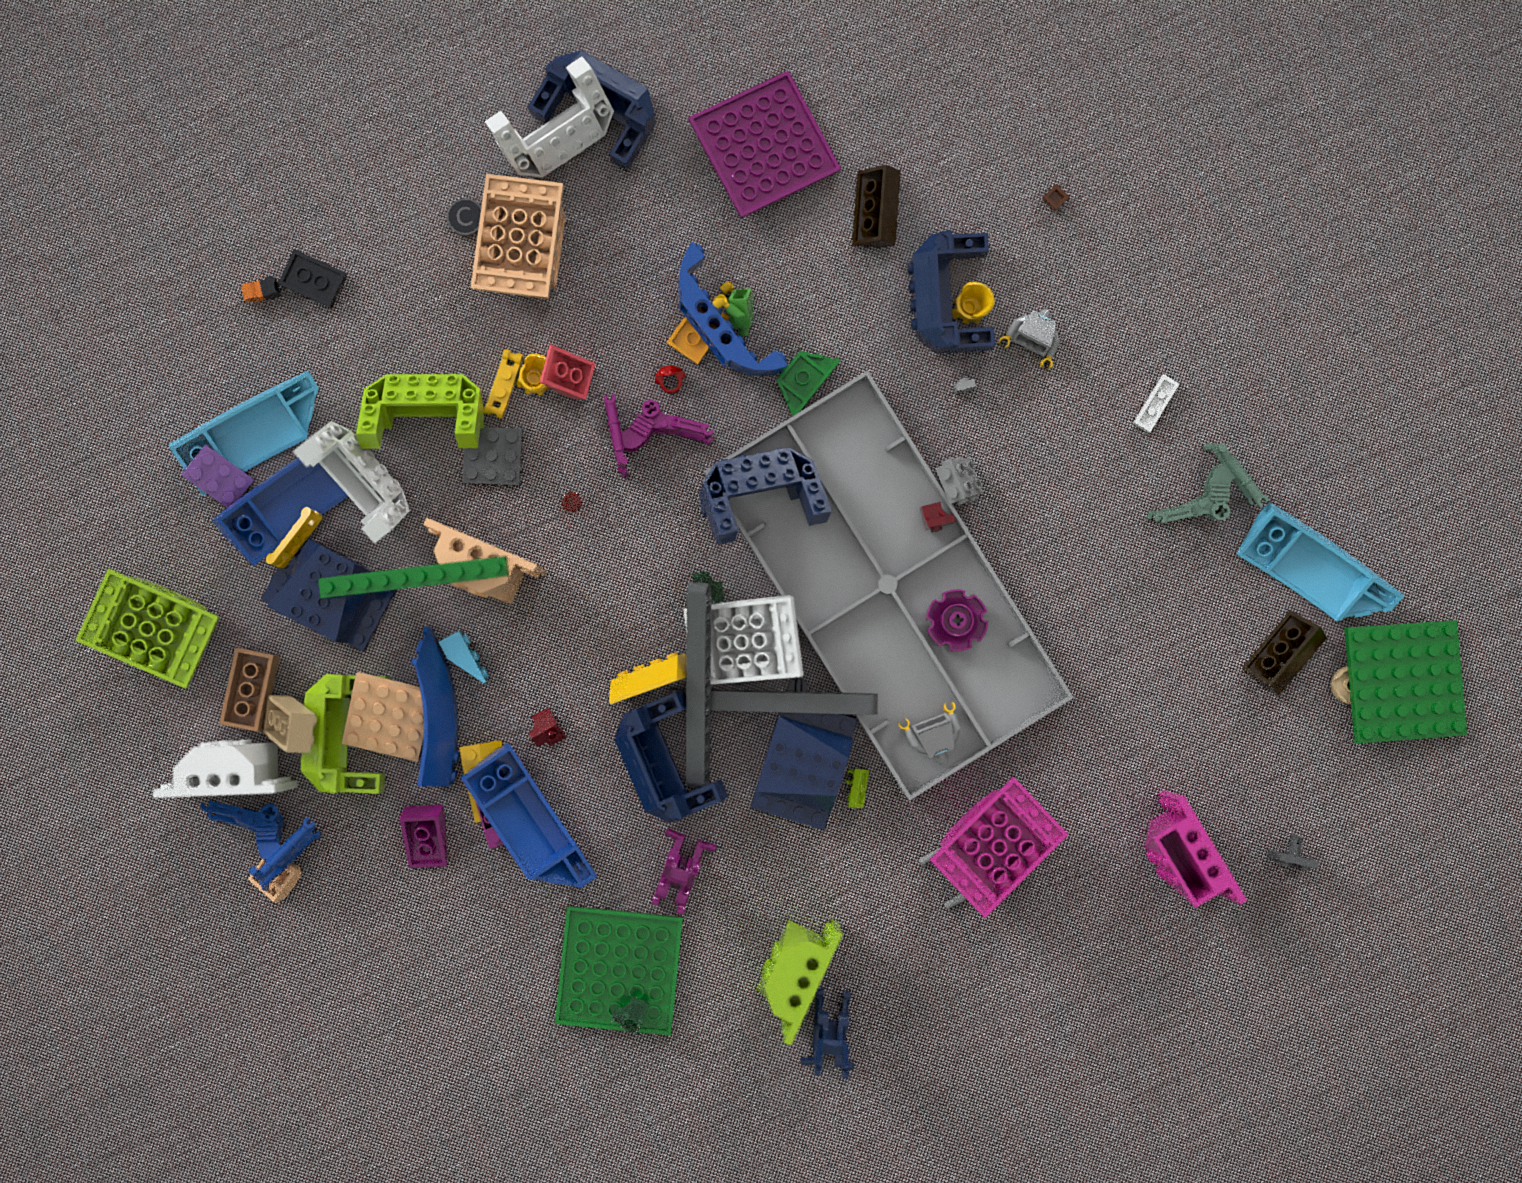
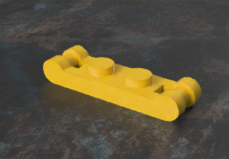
(504, 383)
(295, 538)

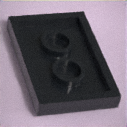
(312, 278)

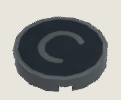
(464, 217)

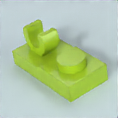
(859, 787)

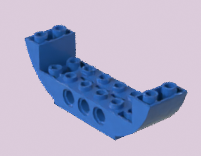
(732, 354)

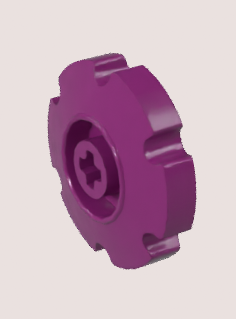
(971, 626)

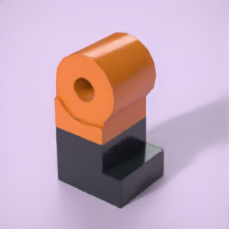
(261, 290)

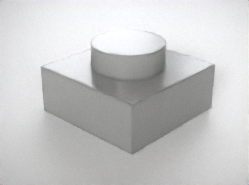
(964, 385)

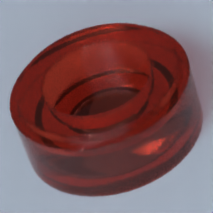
(571, 502)

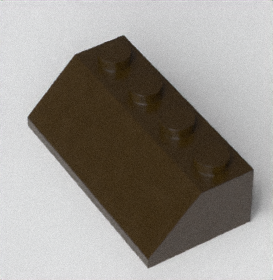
(876, 207)
(1284, 652)

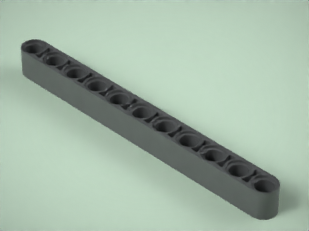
(698, 684)
(792, 701)

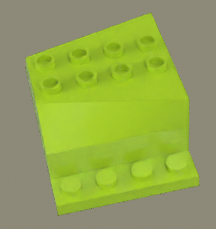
(148, 627)
(796, 971)

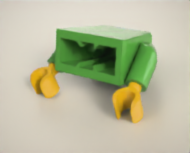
(738, 306)

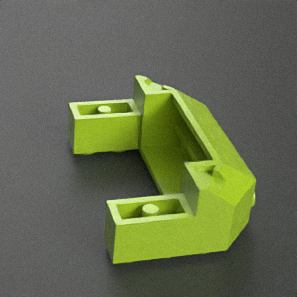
(420, 397)
(328, 757)

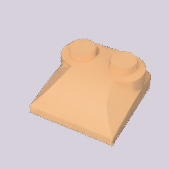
(282, 884)

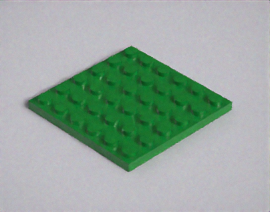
(1405, 681)
(618, 957)

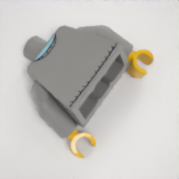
(1036, 334)
(934, 735)

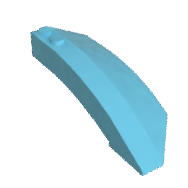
(256, 426)
(1315, 566)

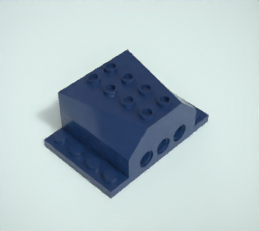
(342, 619)
(804, 766)

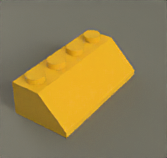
(648, 678)

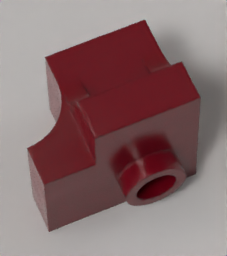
(935, 517)
(546, 728)

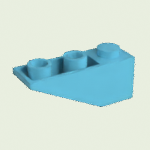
(460, 653)

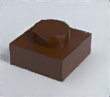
(1055, 197)

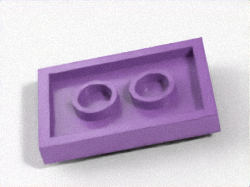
(217, 476)

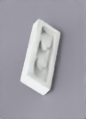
(1155, 403)

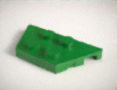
(804, 378)

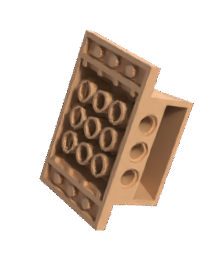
(519, 237)
(458, 547)

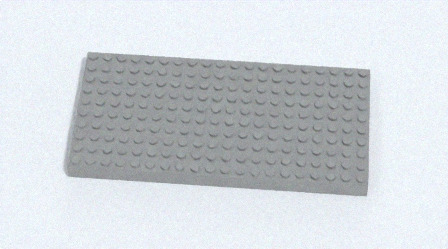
(871, 577)

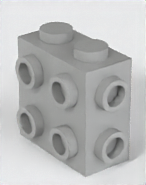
(959, 480)

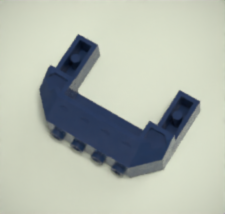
(627, 97)
(932, 293)
(758, 474)
(653, 766)

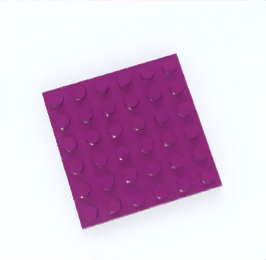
(764, 144)

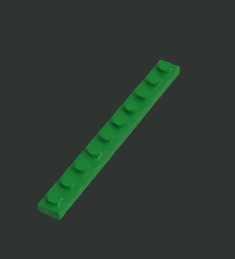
(414, 577)

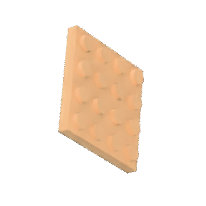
(385, 717)

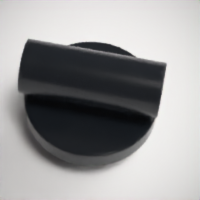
(798, 684)

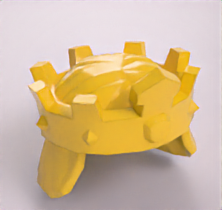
(973, 302)
(531, 374)

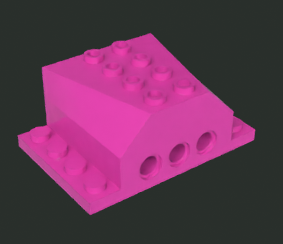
(997, 845)
(1187, 855)

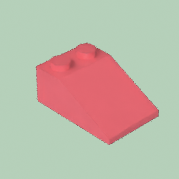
(567, 373)

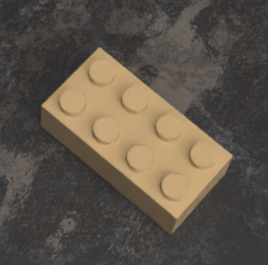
(289, 724)

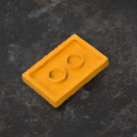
(688, 341)

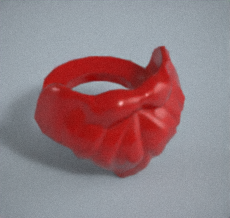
(667, 371)

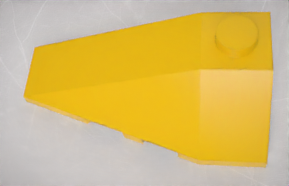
(470, 757)

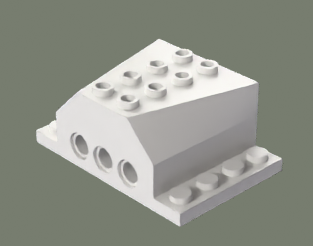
(754, 640)
(227, 769)

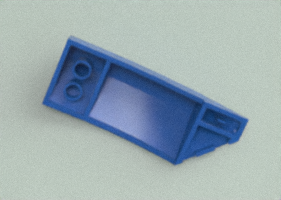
(269, 510)
(439, 714)
(526, 820)

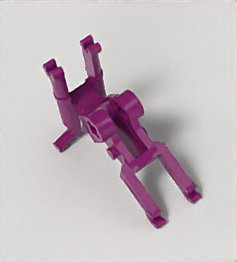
(647, 425)
(680, 872)

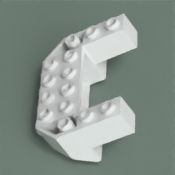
(563, 135)
(359, 477)

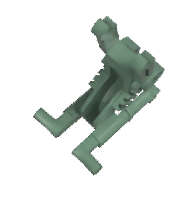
(1215, 490)

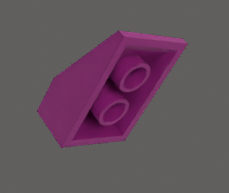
(424, 835)

